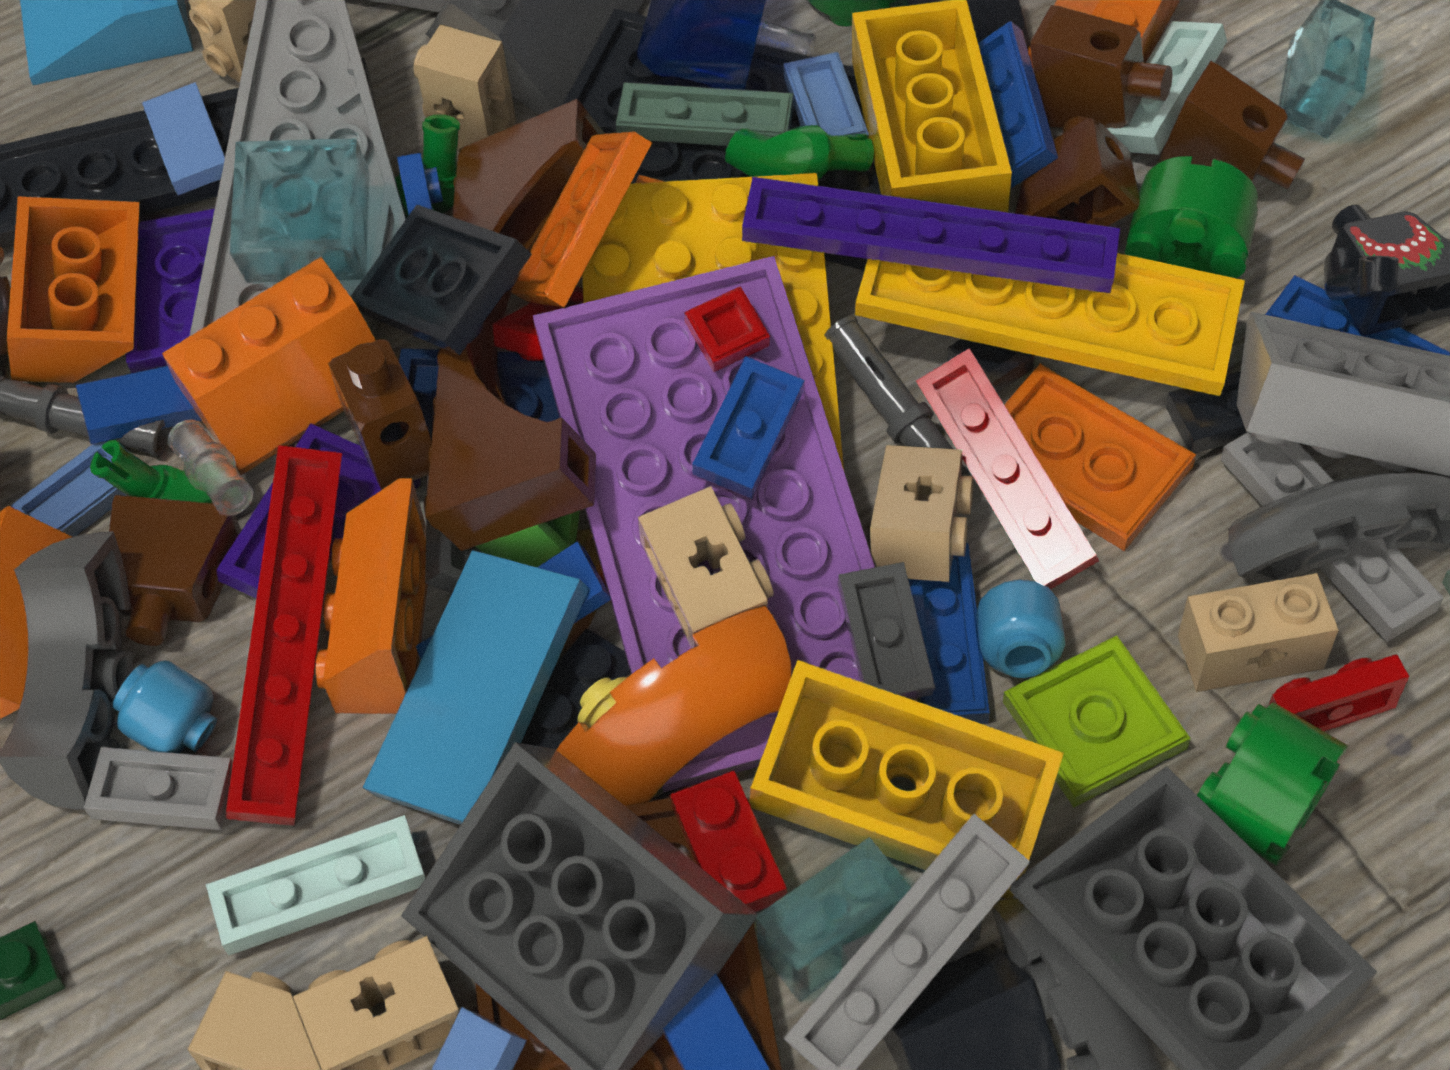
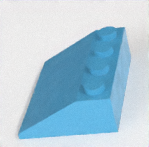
(100, 35)

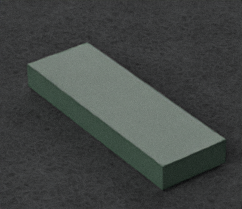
(701, 113)

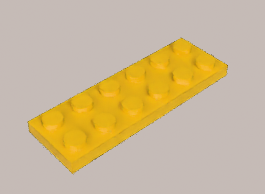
(1153, 325)

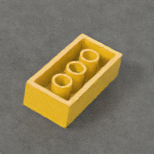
(930, 106)
(847, 740)

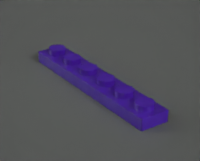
(931, 234)

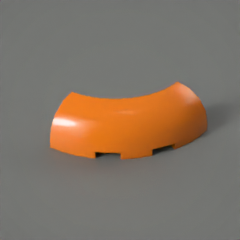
(683, 708)

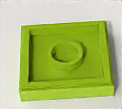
(1100, 717)

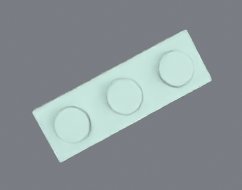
(1188, 51)
(315, 885)

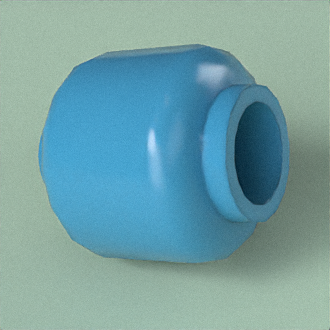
(1020, 628)
(165, 708)

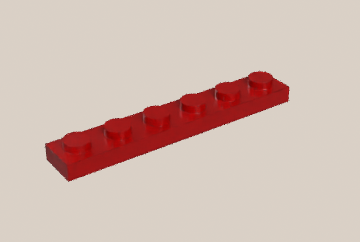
(284, 637)

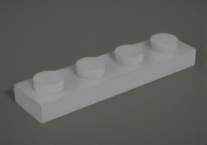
(1373, 578)
(907, 949)

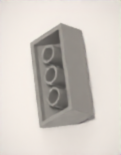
(1345, 394)

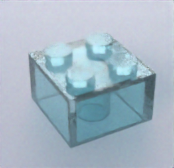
(298, 206)

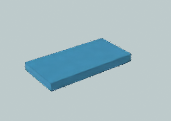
(476, 685)

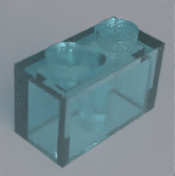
(1326, 67)
(837, 905)

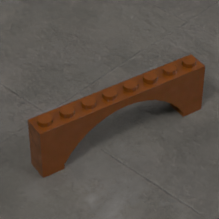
(487, 461)

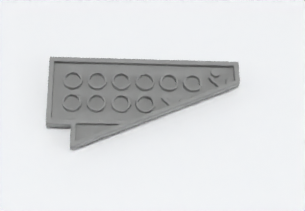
(299, 84)

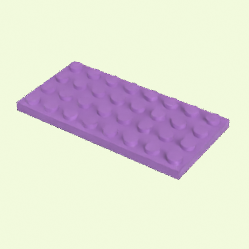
(644, 403)

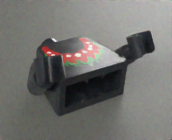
(1388, 269)

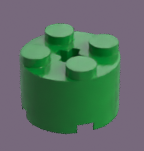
(1195, 217)
(1273, 778)

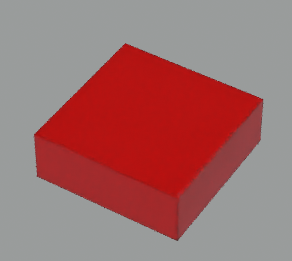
(727, 329)

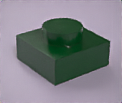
(26, 969)

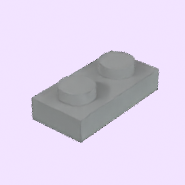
(159, 788)

